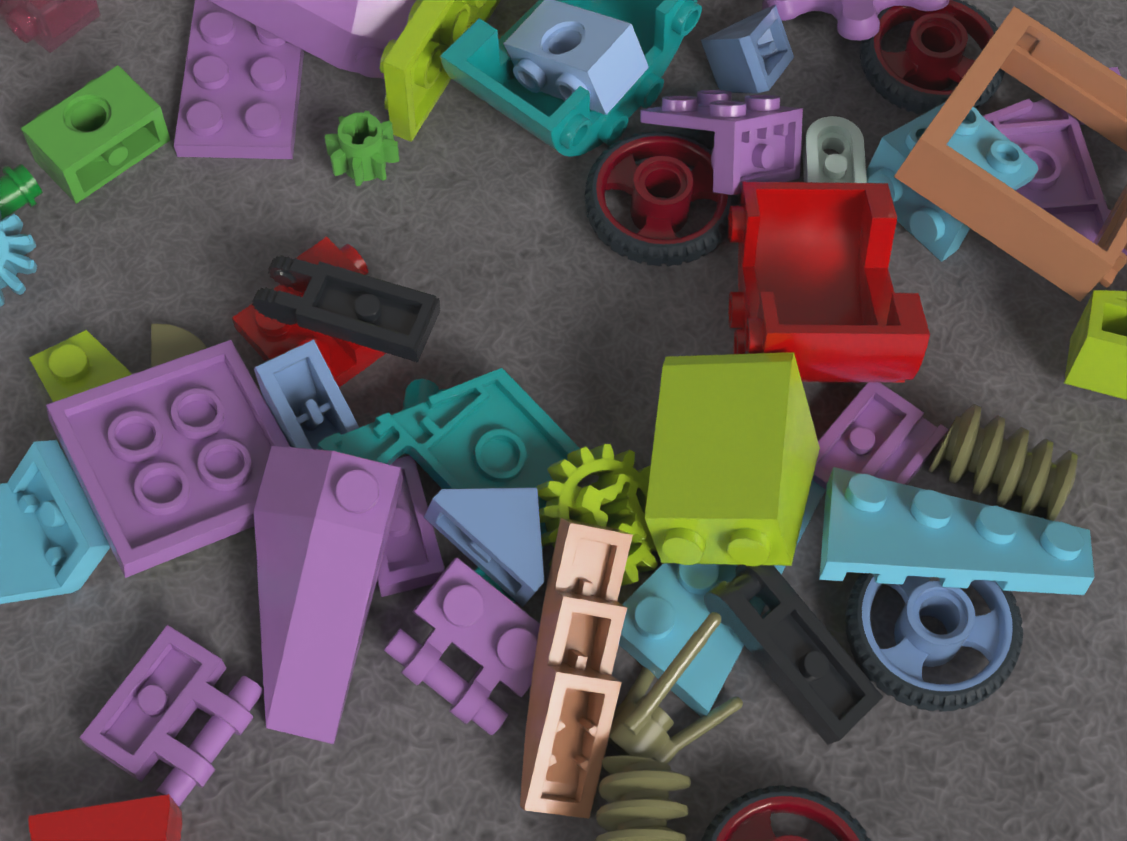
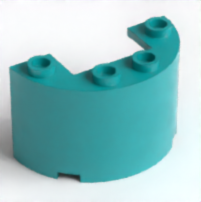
(570, 126)

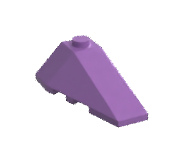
(337, 31)
(318, 561)

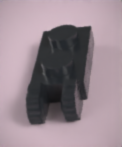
(350, 306)

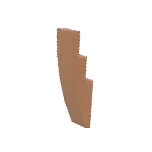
(572, 670)

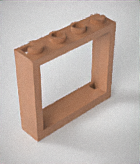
(993, 208)

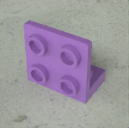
(751, 139)

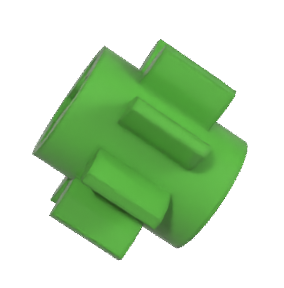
(362, 147)

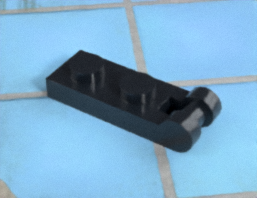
(795, 650)

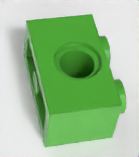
(96, 133)

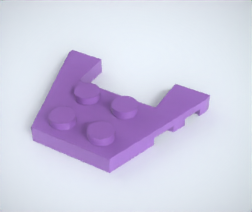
(1065, 173)

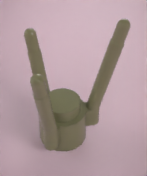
(642, 726)

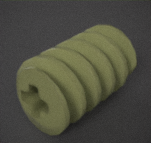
(1007, 463)
(640, 800)

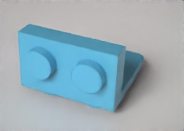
(974, 140)
(46, 528)

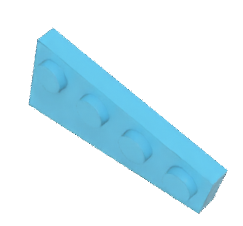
(924, 533)
(672, 607)

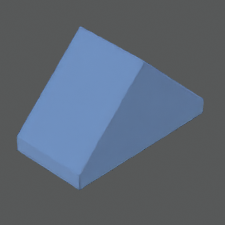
(749, 53)
(304, 396)
(496, 532)

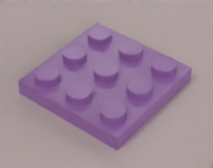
(170, 454)

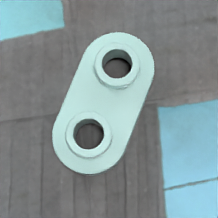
(839, 135)

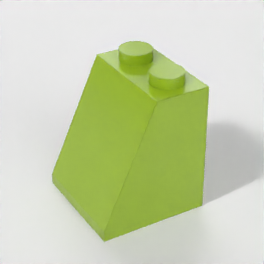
(730, 460)

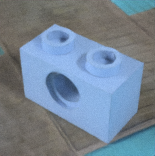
(574, 48)

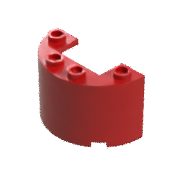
(822, 282)

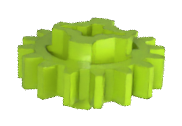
(611, 502)

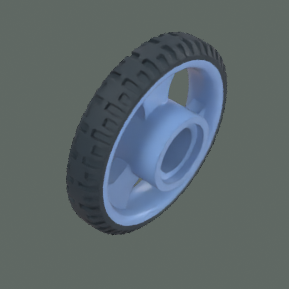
(899, 668)

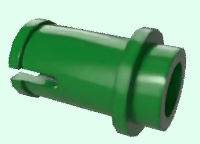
(17, 190)

